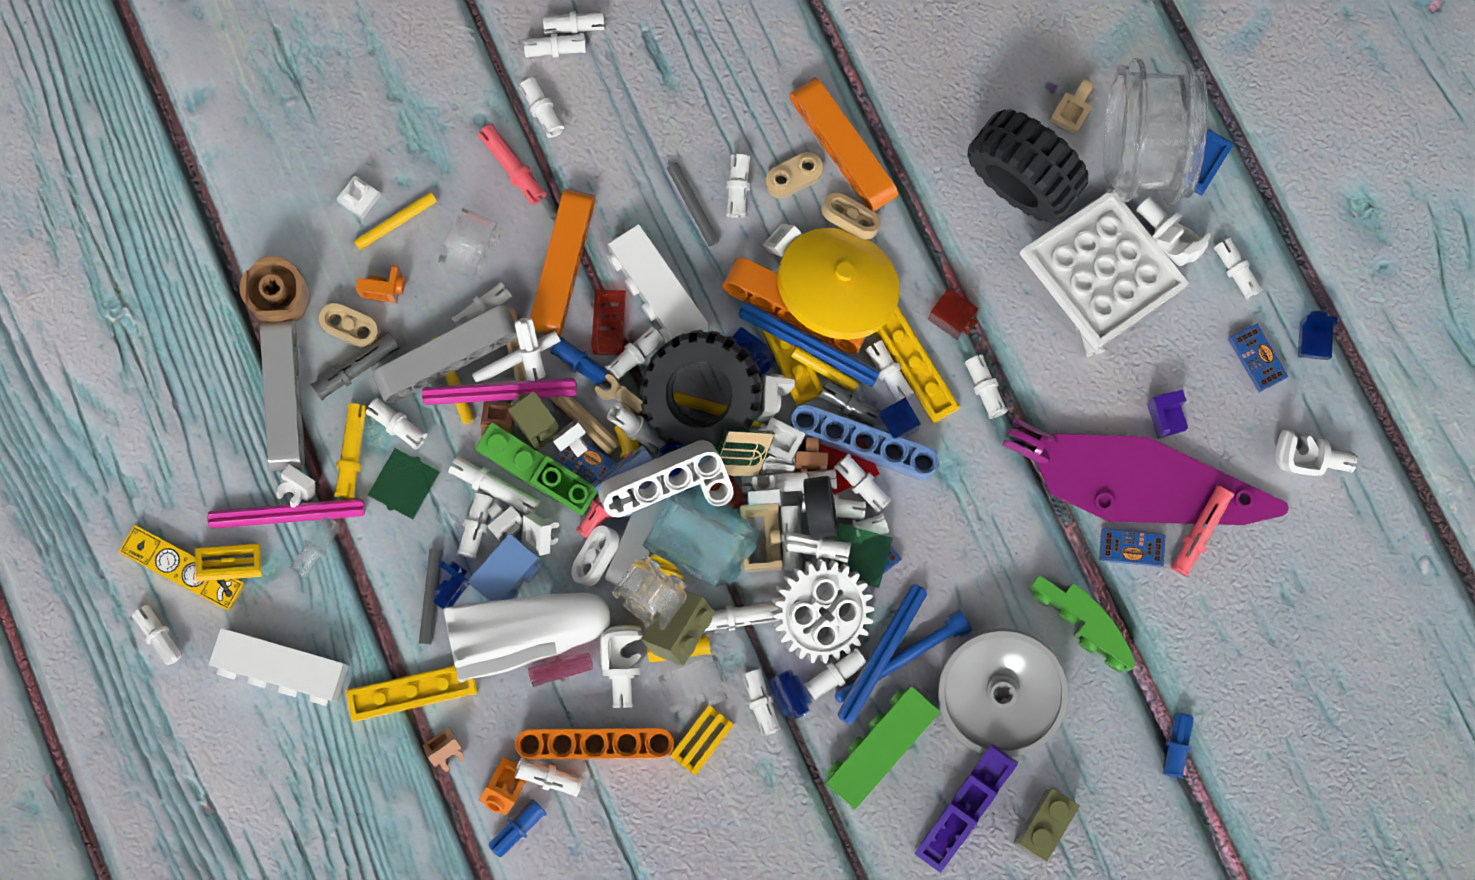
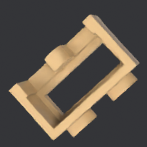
(772, 537)

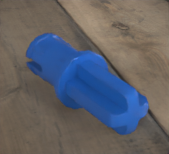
(579, 361)
(1178, 745)
(516, 828)

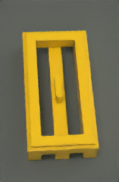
(228, 573)
(719, 718)

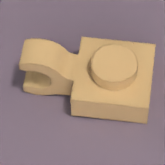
(1072, 109)
(622, 395)

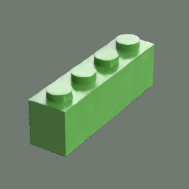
(882, 747)

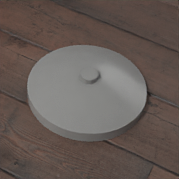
(1003, 692)

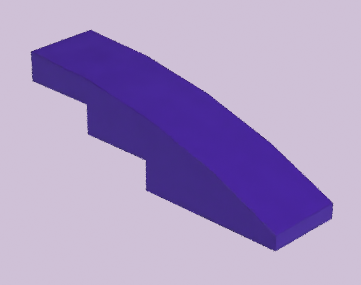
(966, 808)

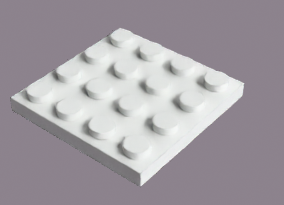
(1104, 269)

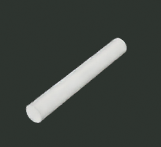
(511, 359)

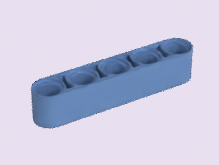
(879, 439)

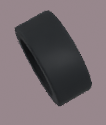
(820, 507)

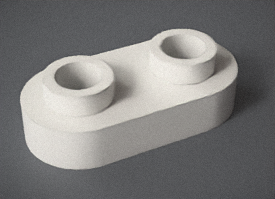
(595, 555)

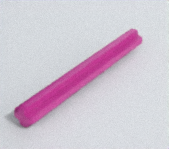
(498, 391)
(286, 513)

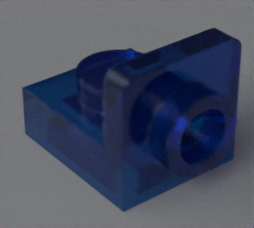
(1316, 335)
(759, 350)
(900, 419)
(450, 591)

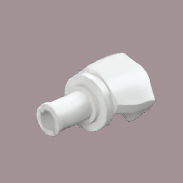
(1174, 239)
(1312, 457)
(616, 665)

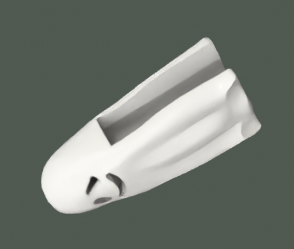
(515, 632)

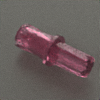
(560, 669)

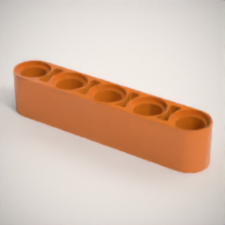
(843, 144)
(562, 261)
(759, 286)
(579, 744)

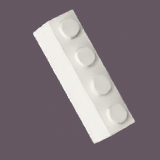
(655, 284)
(278, 665)

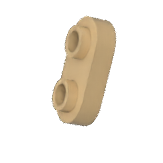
(795, 174)
(850, 216)
(351, 324)

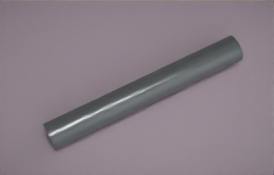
(692, 204)
(429, 606)

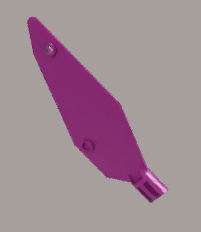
(1136, 479)

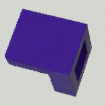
(1168, 413)

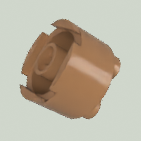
(263, 279)

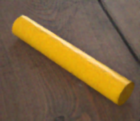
(824, 369)

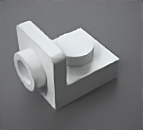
(773, 388)
(786, 439)

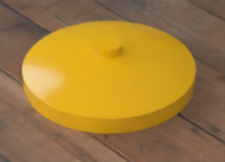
(838, 283)

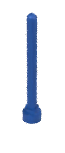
(954, 626)

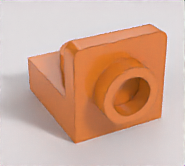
(378, 289)
(502, 788)

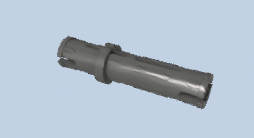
(355, 366)

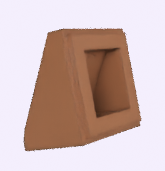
(498, 414)

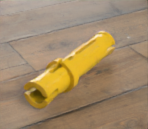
(350, 452)

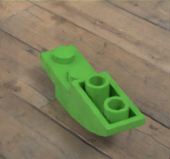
(536, 469)
(1096, 628)

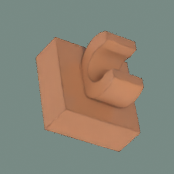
(811, 458)
(442, 747)

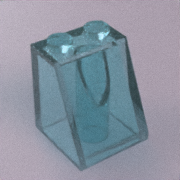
(702, 538)

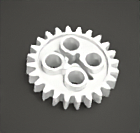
(842, 629)

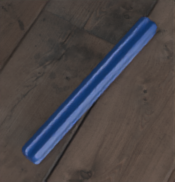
(809, 343)
(882, 654)

